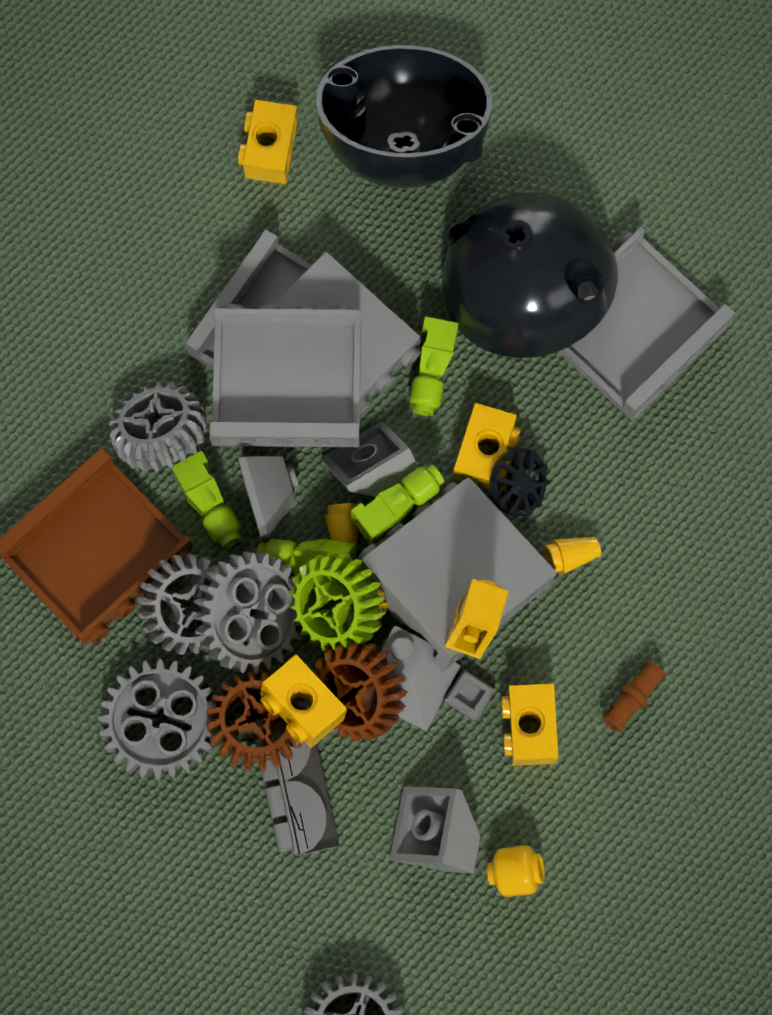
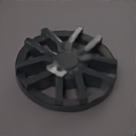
(519, 482)

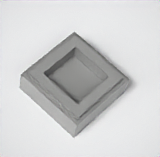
(469, 695)

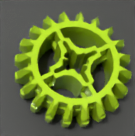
(330, 579)

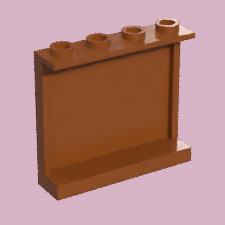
(91, 547)

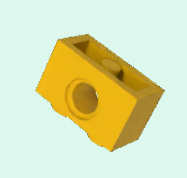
(272, 161)
(485, 426)
(477, 618)
(296, 681)
(534, 702)

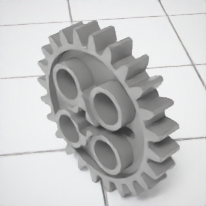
(222, 606)
(149, 751)

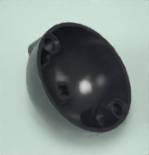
(404, 114)
(514, 271)

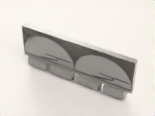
(299, 798)

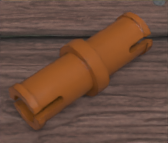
(633, 696)

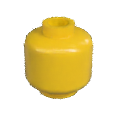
(516, 871)

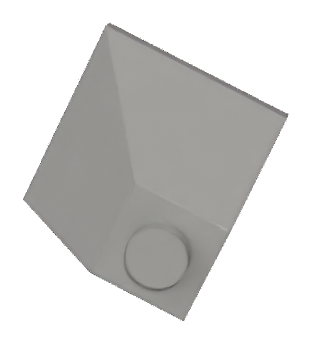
(374, 465)
(269, 491)
(423, 678)
(435, 830)

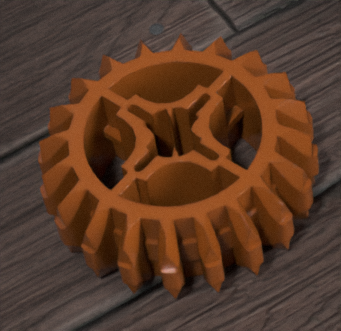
(377, 703)
(244, 728)

